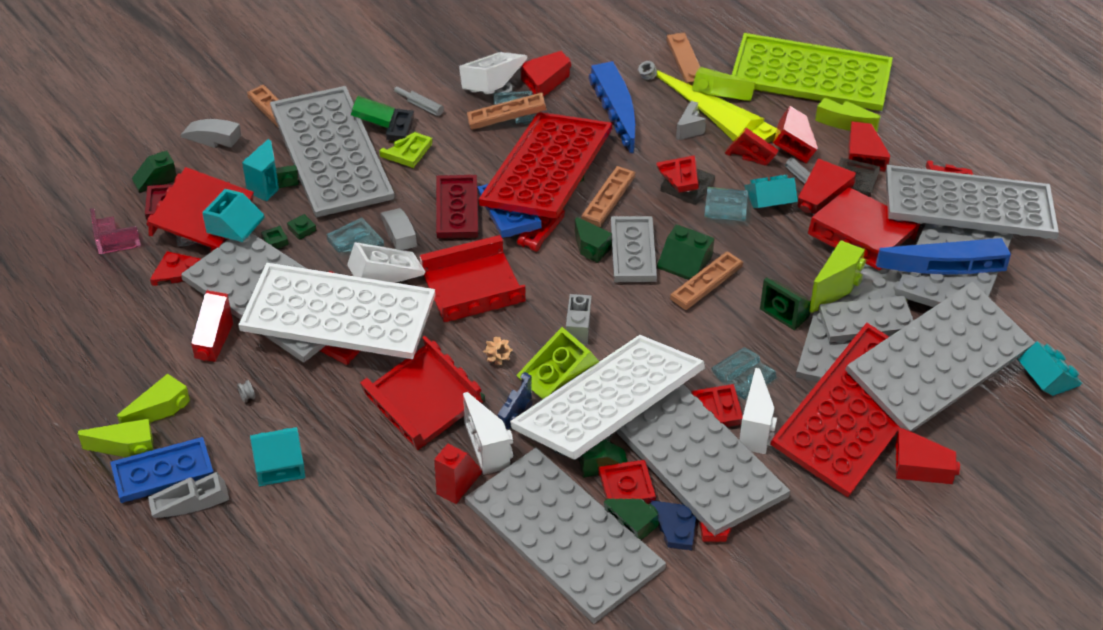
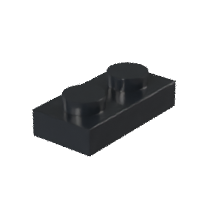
(399, 124)

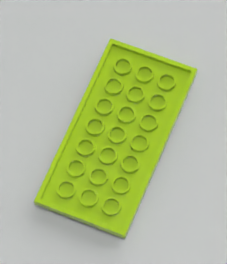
(813, 71)

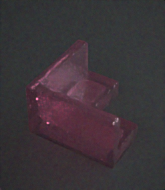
(111, 239)

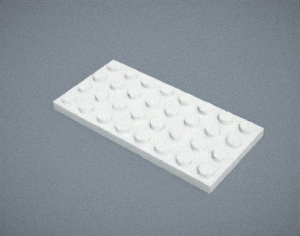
(338, 310)
(607, 396)

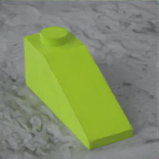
(723, 84)
(157, 402)
(119, 439)

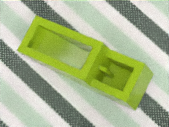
(840, 115)

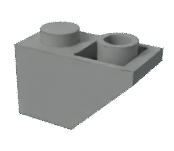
(579, 317)

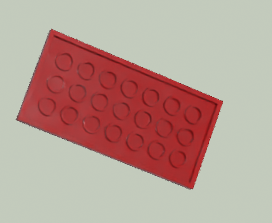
(546, 165)
(838, 424)

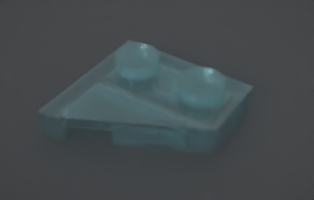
(356, 231)

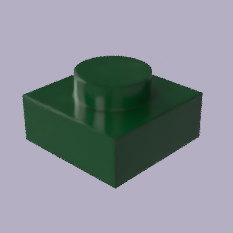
(287, 176)
(301, 226)
(275, 237)

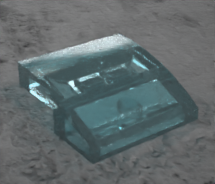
(726, 203)
(739, 370)

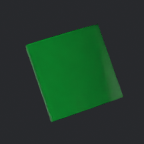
(372, 111)

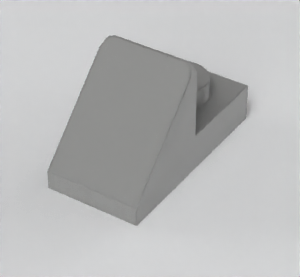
(690, 123)

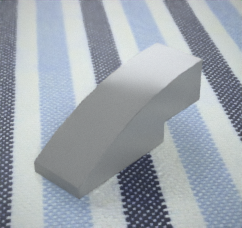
(213, 132)
(399, 229)
(189, 496)

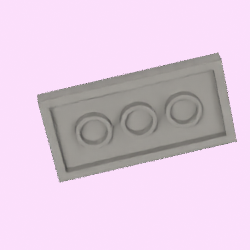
(633, 249)
(846, 319)

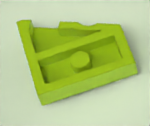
(408, 150)

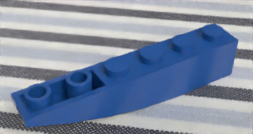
(615, 99)
(947, 257)

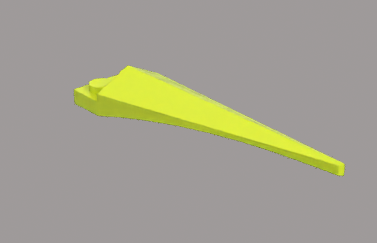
(725, 115)

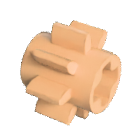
(491, 350)

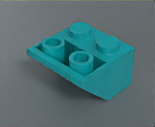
(261, 172)
(773, 192)
(232, 216)
(1049, 369)
(277, 456)

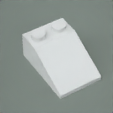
(490, 72)
(383, 263)
(758, 417)
(487, 435)

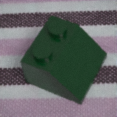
(686, 252)
(784, 304)

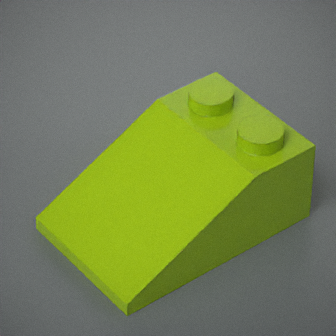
(838, 275)
(558, 363)

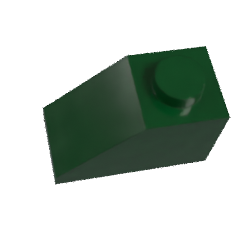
(155, 170)
(592, 240)
(601, 455)
(634, 515)

